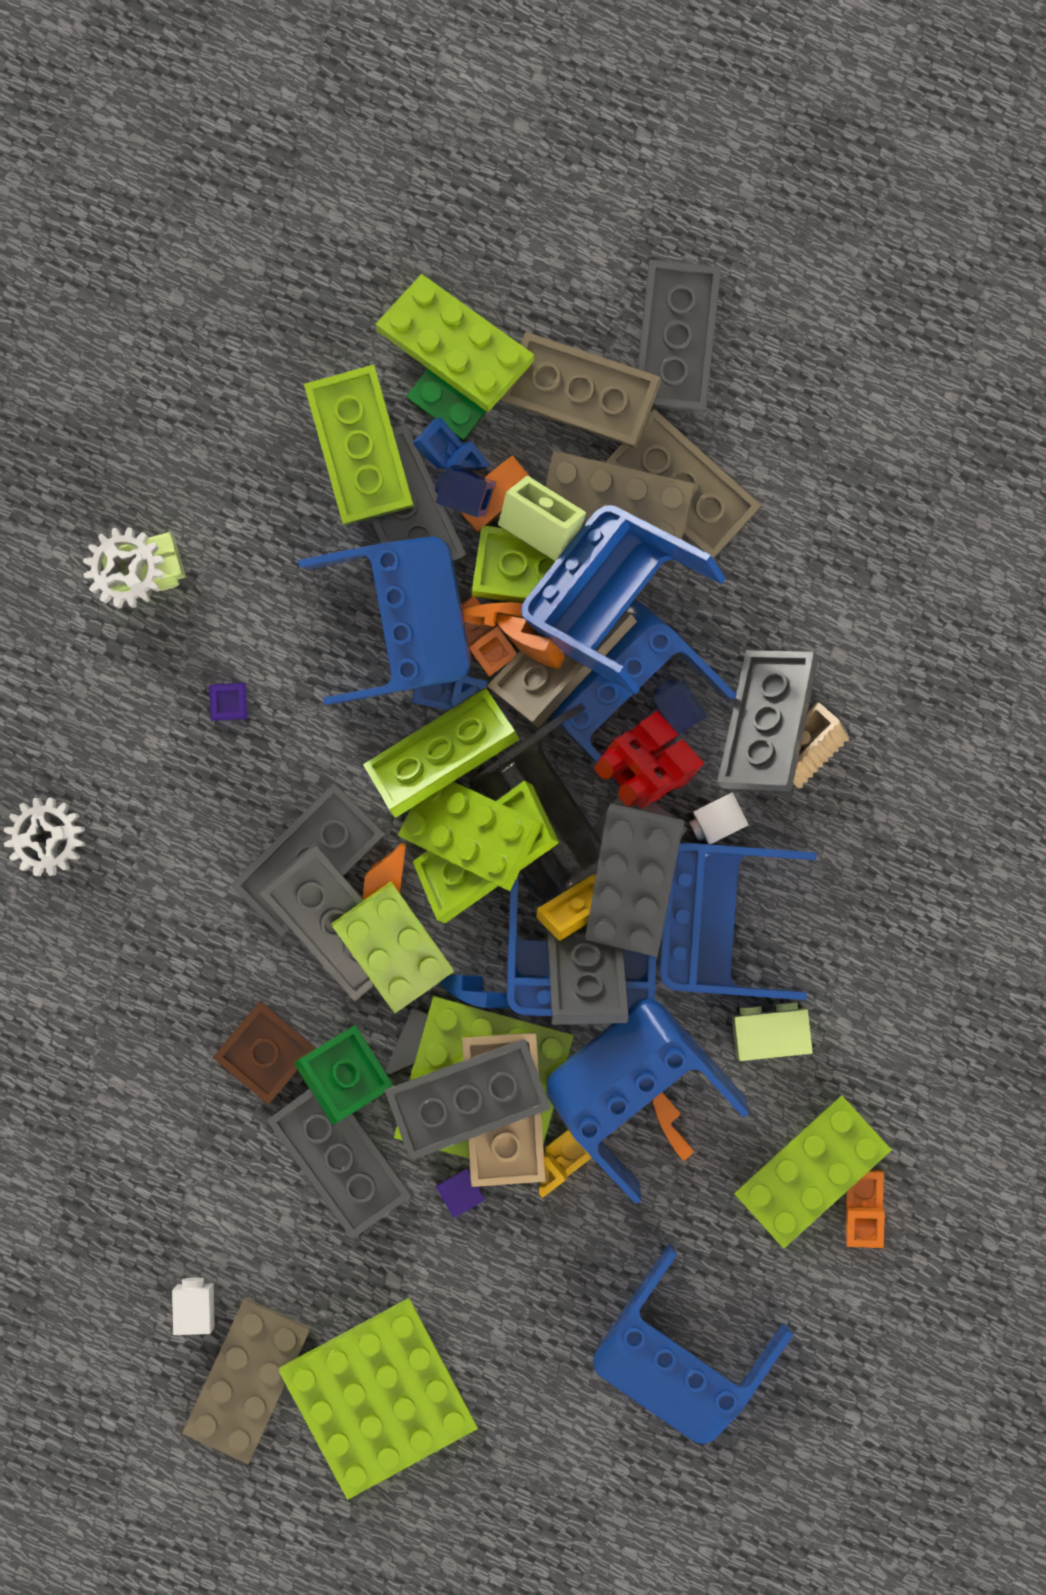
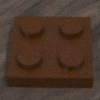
(263, 1052)

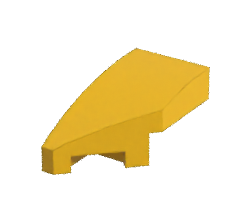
(560, 1160)

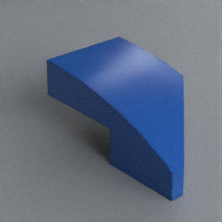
(446, 450)
(447, 695)
(469, 990)

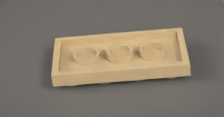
(515, 1150)

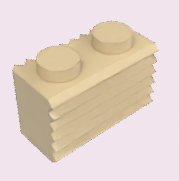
(820, 738)

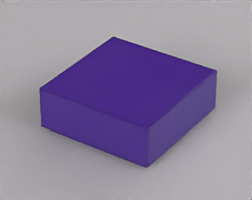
(228, 702)
(459, 1194)

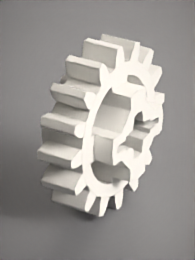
(135, 558)
(40, 820)

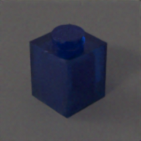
(464, 491)
(678, 705)

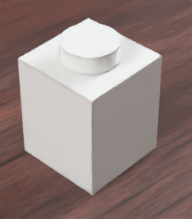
(717, 819)
(193, 1307)

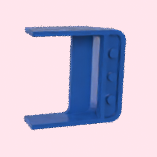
(598, 582)
(417, 613)
(641, 653)
(702, 919)
(529, 971)
(624, 1073)
(669, 1377)

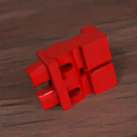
(647, 763)

